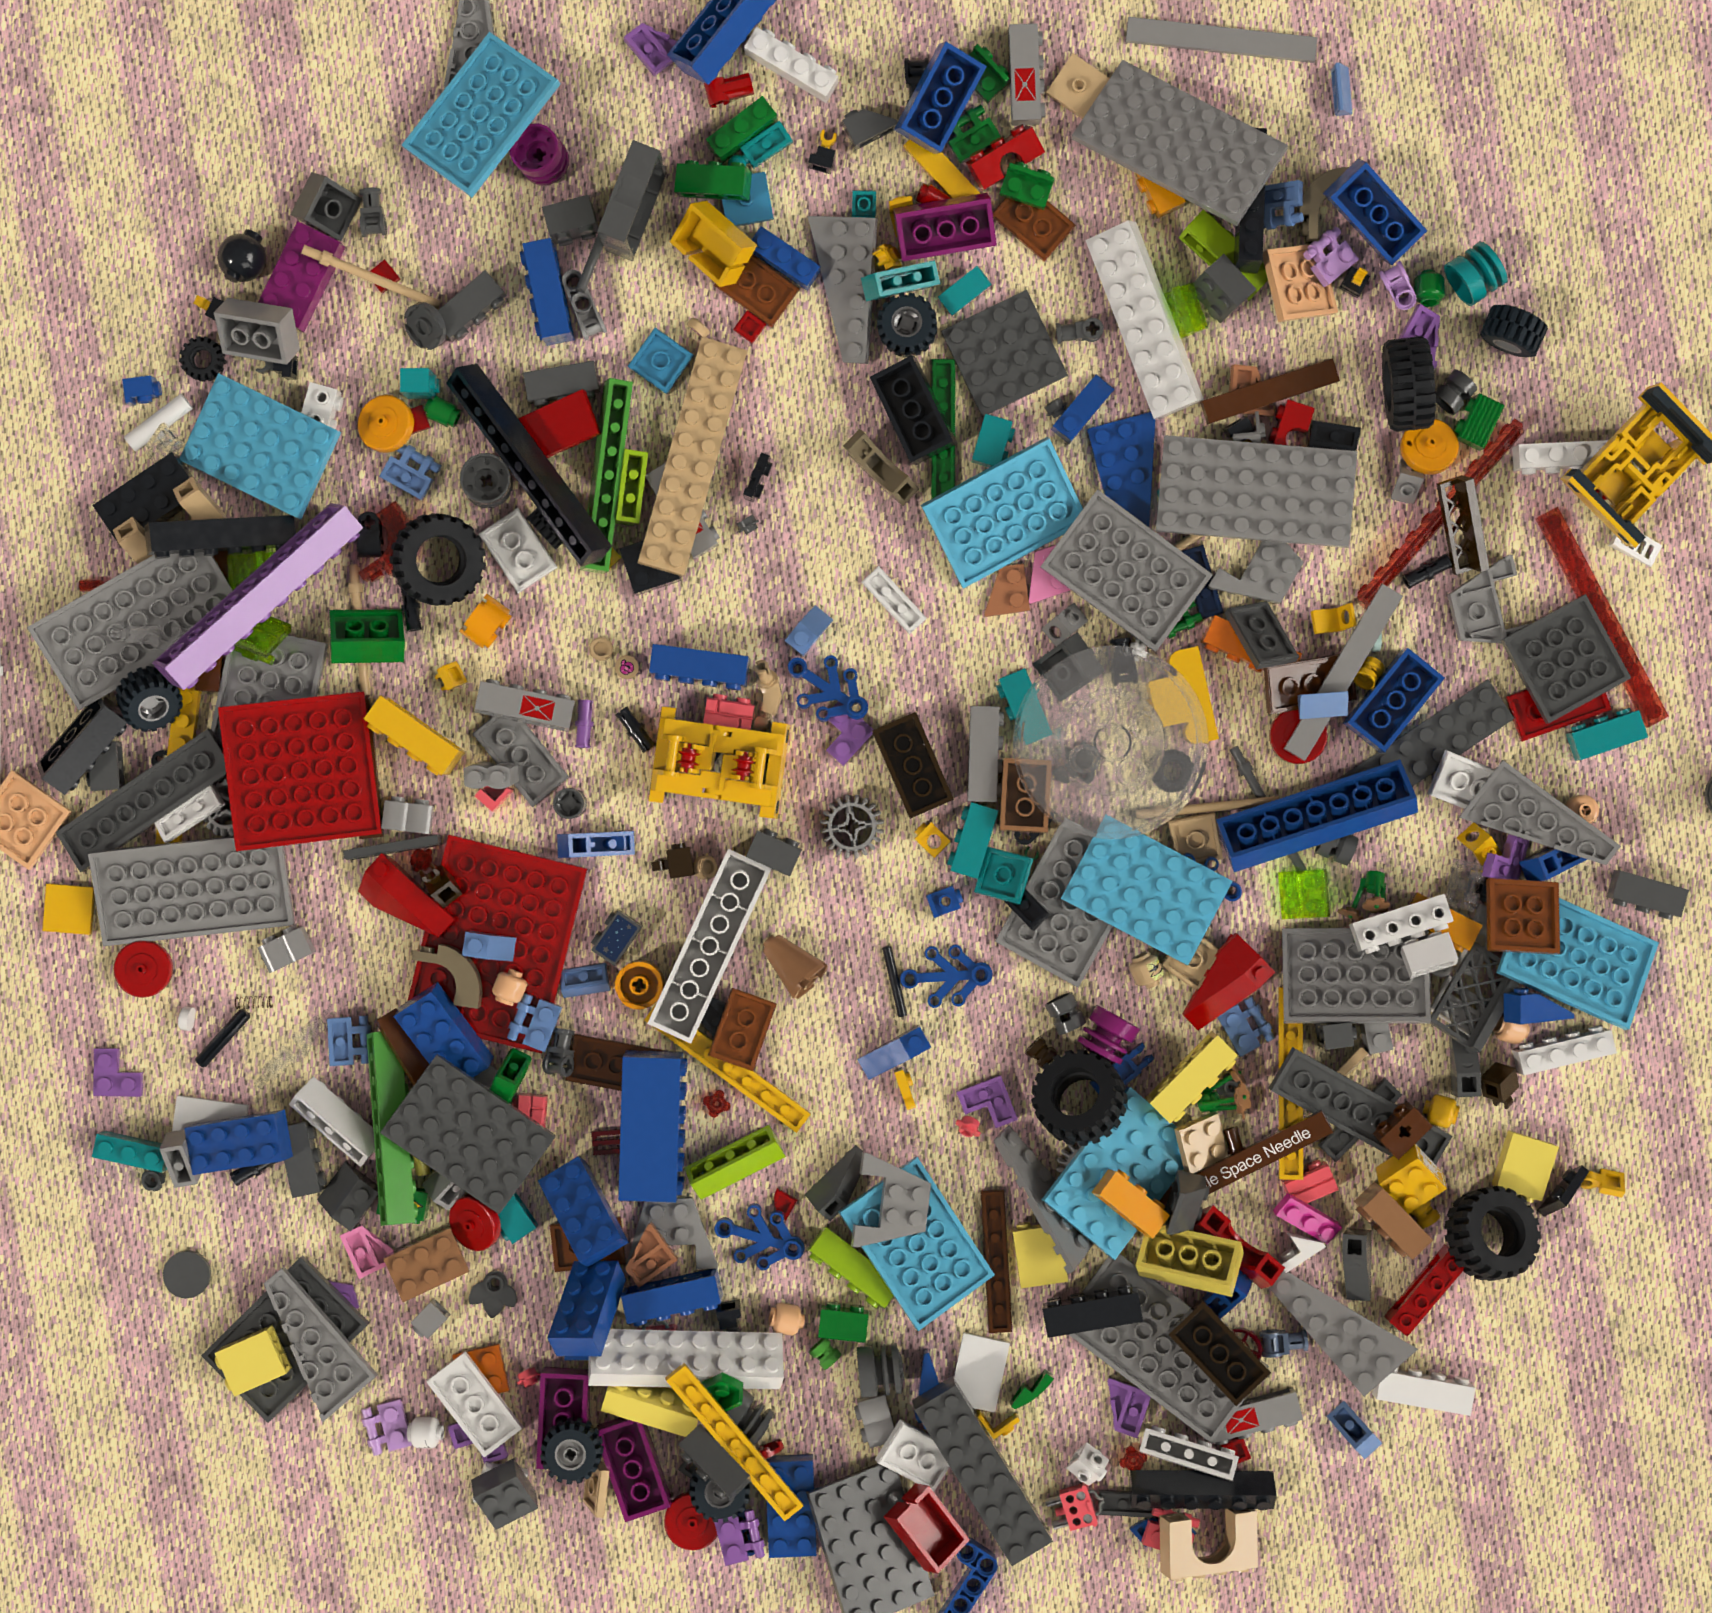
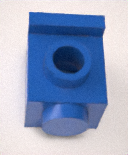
(141, 389)
(934, 900)

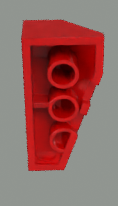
(398, 894)
(1231, 979)

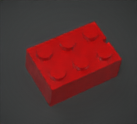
(926, 1528)

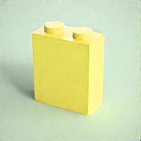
(1525, 1165)
(1036, 1257)
(252, 1360)

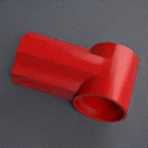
(728, 89)

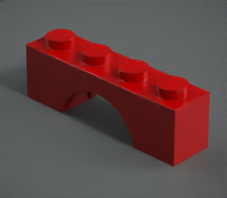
(1255, 1263)

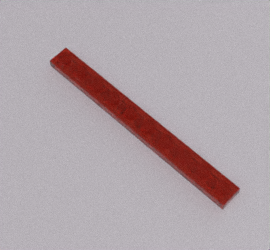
(1433, 521)
(1584, 582)

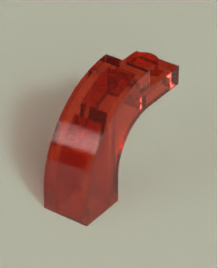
(393, 519)

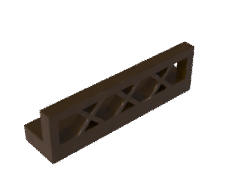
(1470, 521)

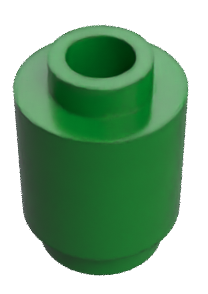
(442, 412)

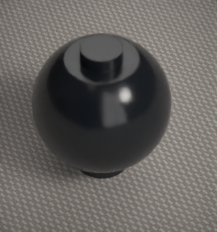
(242, 256)

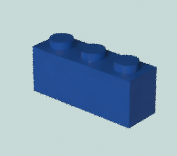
(785, 258)

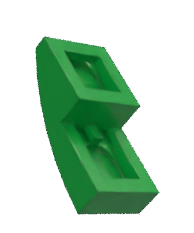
(1026, 1394)

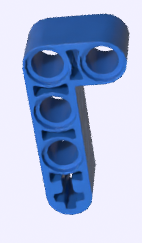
(974, 1570)

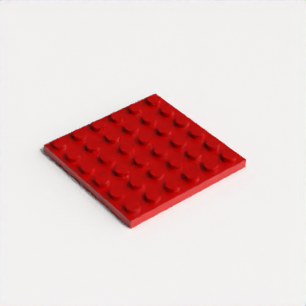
(299, 771)

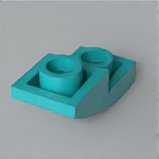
(864, 203)
(964, 290)

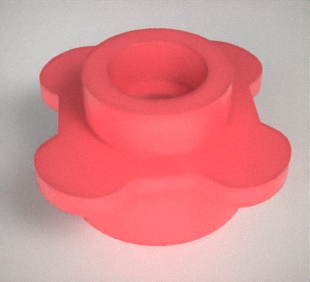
(968, 1126)
(528, 1377)

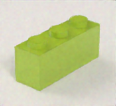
(631, 487)

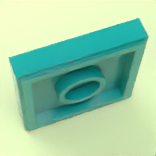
(1003, 875)

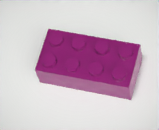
(945, 226)
(299, 279)
(562, 1396)
(634, 1468)

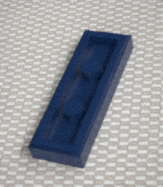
(1208, 600)

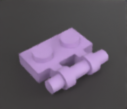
(1333, 264)
(394, 1426)

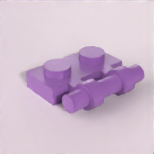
(732, 1541)

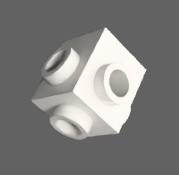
(1088, 1464)

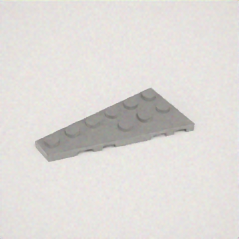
(1525, 810)
(1037, 1182)

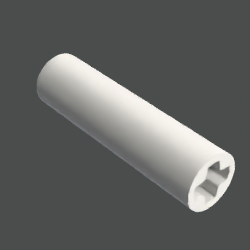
(167, 414)

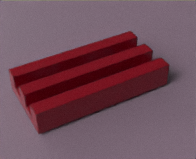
(595, 1143)

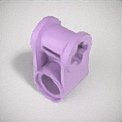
(1396, 283)

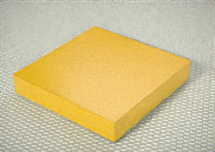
(68, 909)

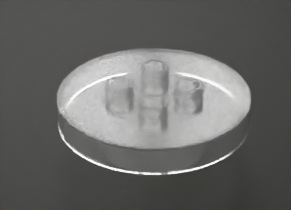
(1110, 742)

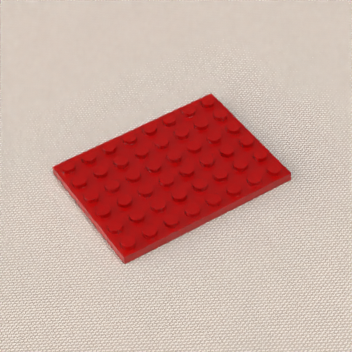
(509, 897)

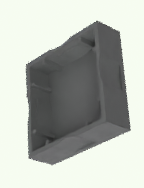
(632, 200)

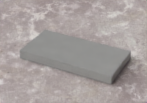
(516, 743)

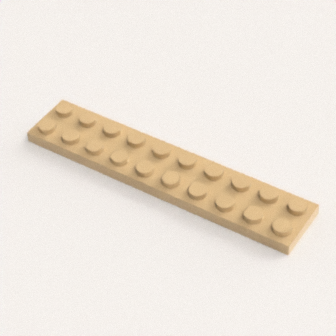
(692, 456)

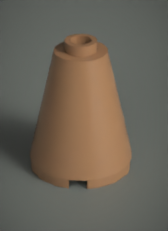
(793, 965)

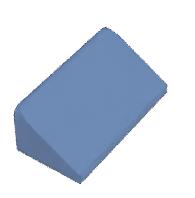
(1341, 90)
(1323, 705)
(584, 980)

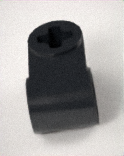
(371, 539)

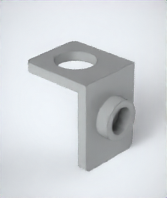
(1255, 437)
(1407, 484)
(1067, 621)

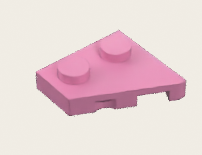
(1042, 583)
(365, 1250)

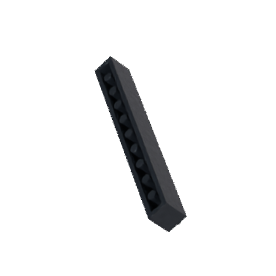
(528, 464)

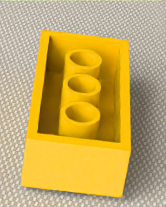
(414, 735)

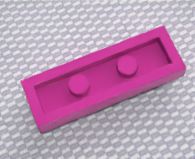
(1307, 1218)

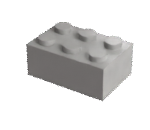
(257, 331)

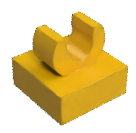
(451, 676)

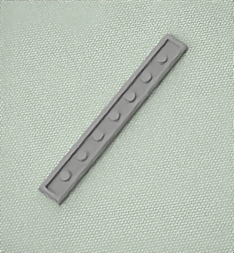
(1221, 39)
(1346, 666)

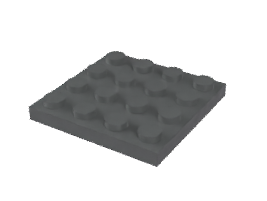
(1004, 353)
(1565, 659)

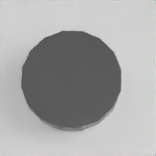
(425, 325)
(187, 1274)

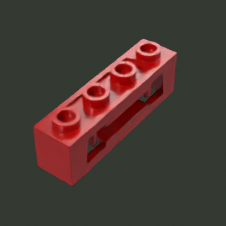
(1424, 1292)

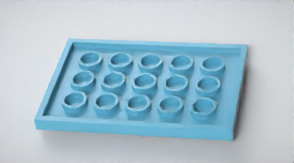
(481, 114)
(260, 446)
(1004, 512)
(1148, 892)
(1597, 968)
(1140, 1147)
(924, 1269)

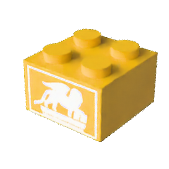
(1411, 1179)

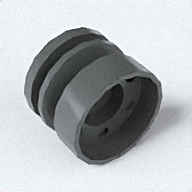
(484, 467)
(879, 1370)
(749, 1419)

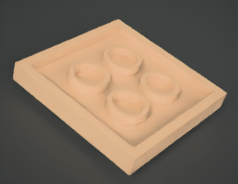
(1294, 285)
(27, 819)

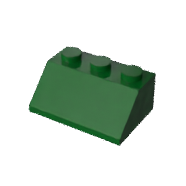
(366, 636)

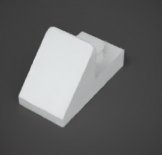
(1305, 1249)

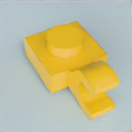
(1608, 1181)

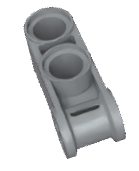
(589, 319)

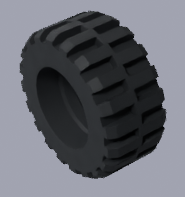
(1408, 383)
(469, 565)
(1058, 1077)
(1518, 1230)

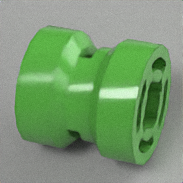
(825, 1353)

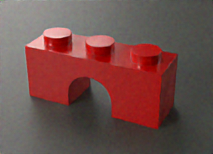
(986, 164)
(1292, 417)

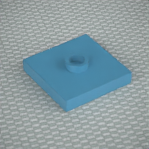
(755, 210)
(660, 360)

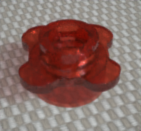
(421, 859)
(713, 1109)
(1126, 1462)

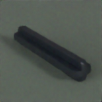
(222, 1038)

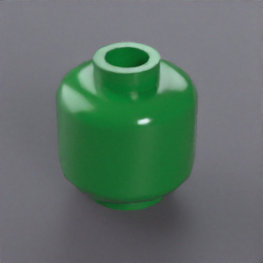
(1429, 288)

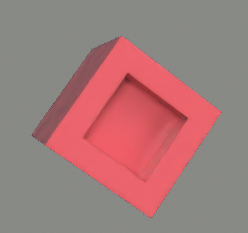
(492, 797)

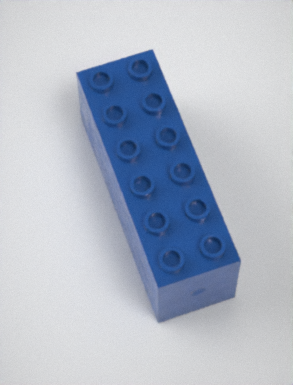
(652, 1126)

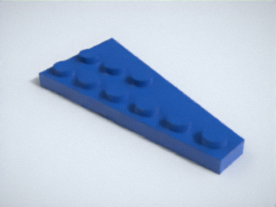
(1125, 462)

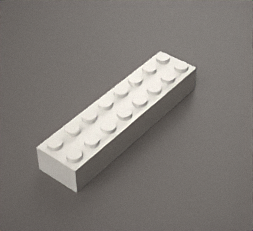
(1144, 319)
(709, 946)
(649, 1356)

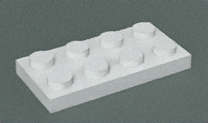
(474, 1404)

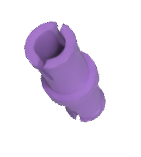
(584, 723)

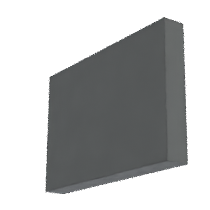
(1261, 635)

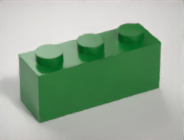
(741, 129)
(713, 180)

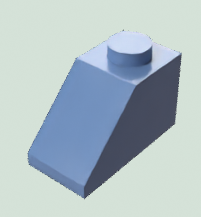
(808, 630)
(488, 946)
(1354, 1430)

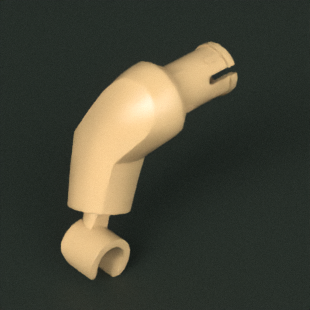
(770, 688)

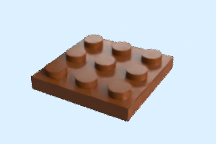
(1523, 916)

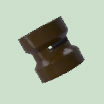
(1040, 1051)

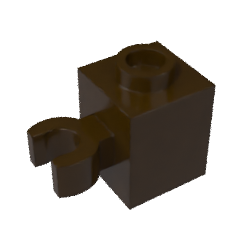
(678, 861)
(441, 885)
(1499, 1084)

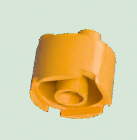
(485, 621)
(627, 990)

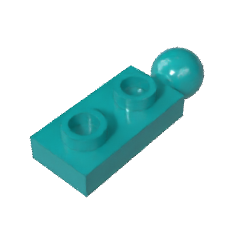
(763, 146)

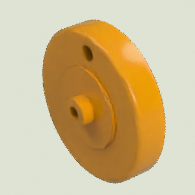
(385, 423)
(1430, 449)

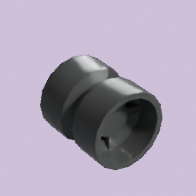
(1457, 388)
(569, 803)
(1341, 849)
(1061, 1006)

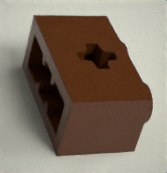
(1413, 1126)

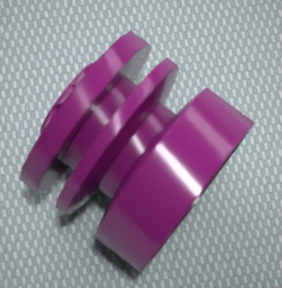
(540, 155)
(1108, 1034)

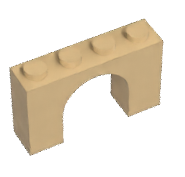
(194, 501)
(1236, 1552)

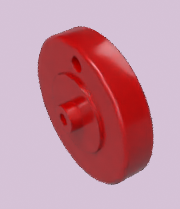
(1281, 731)
(143, 968)
(474, 1223)
(686, 1526)

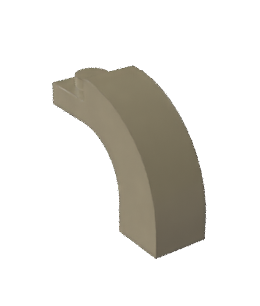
(1312, 200)
(880, 468)
(463, 969)

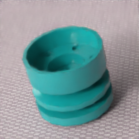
(1475, 273)

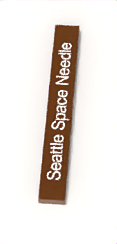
(1263, 1152)

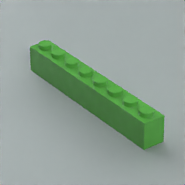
(608, 462)
(392, 1161)

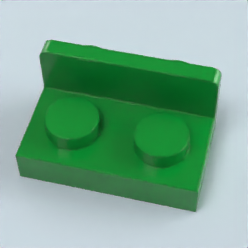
(993, 78)
(1027, 185)
(725, 1390)

